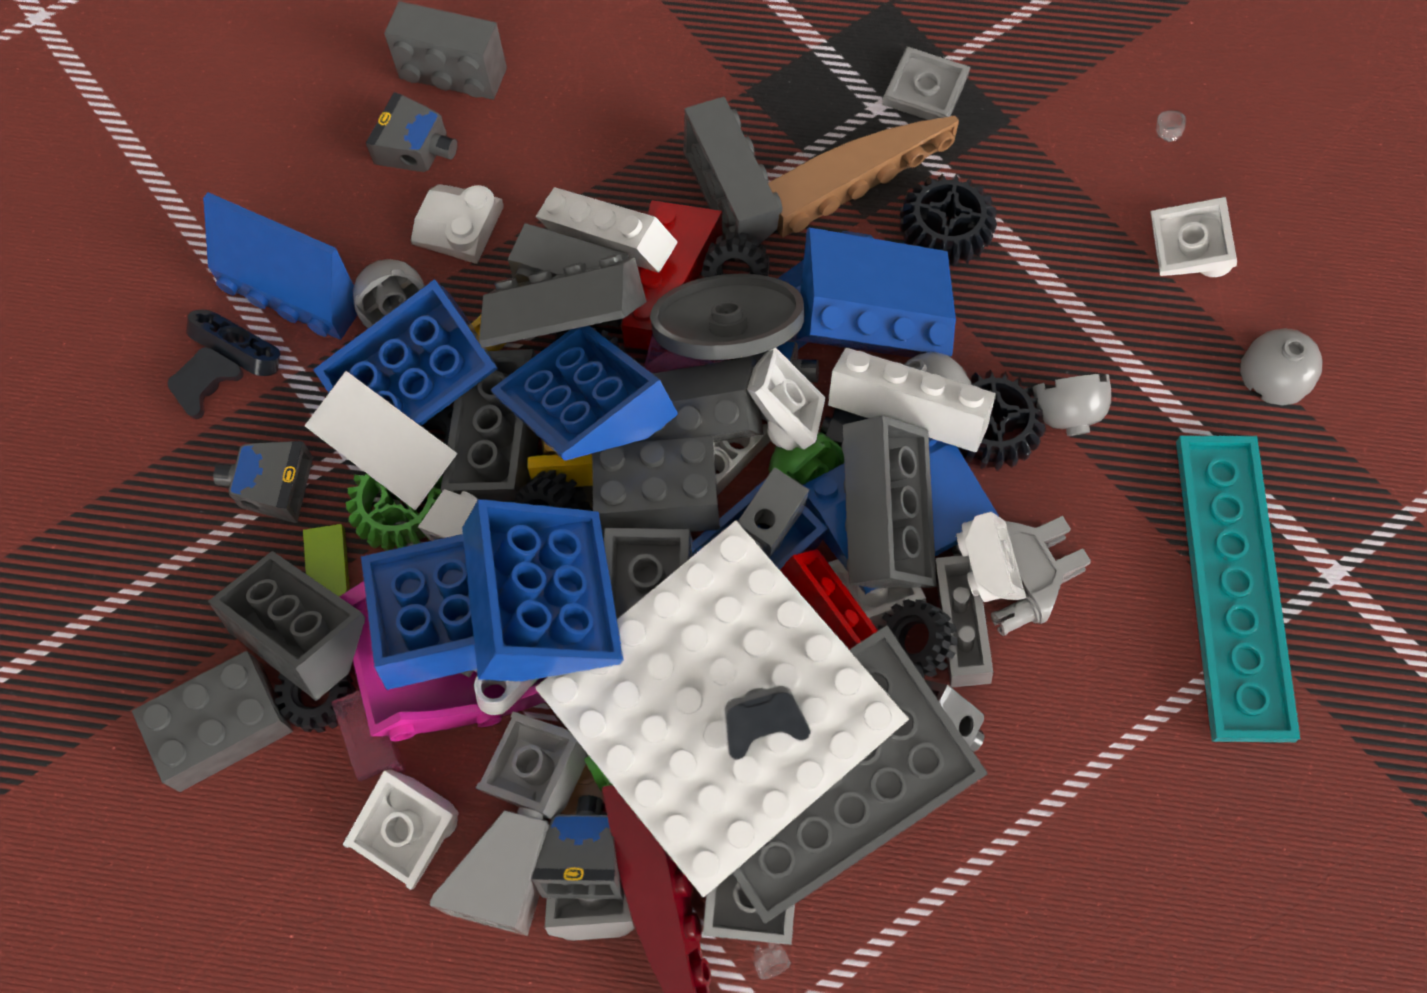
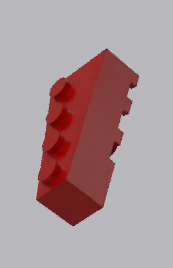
(694, 231)

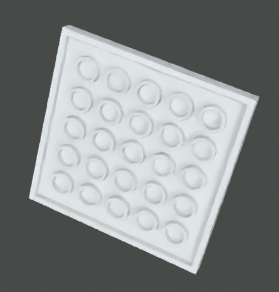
(660, 715)

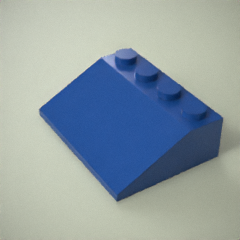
(278, 268)
(876, 295)
(415, 355)
(586, 395)
(955, 500)
(538, 591)
(419, 612)

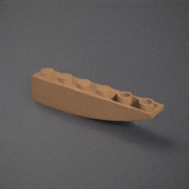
(854, 168)

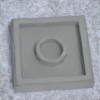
(925, 85)

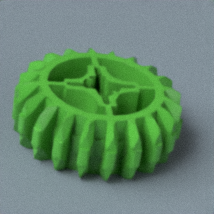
(378, 523)

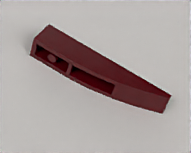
(657, 901)

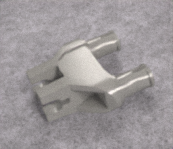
(1038, 572)

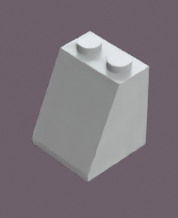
(496, 876)

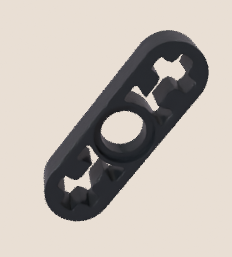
(247, 350)

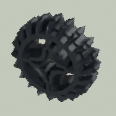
(970, 218)
(1011, 410)

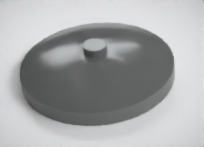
(727, 316)

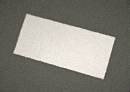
(381, 440)

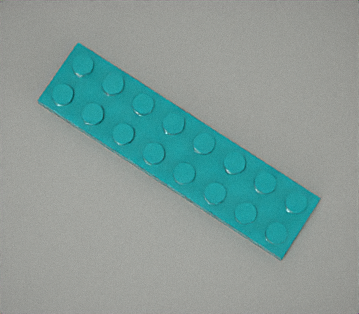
(1236, 591)

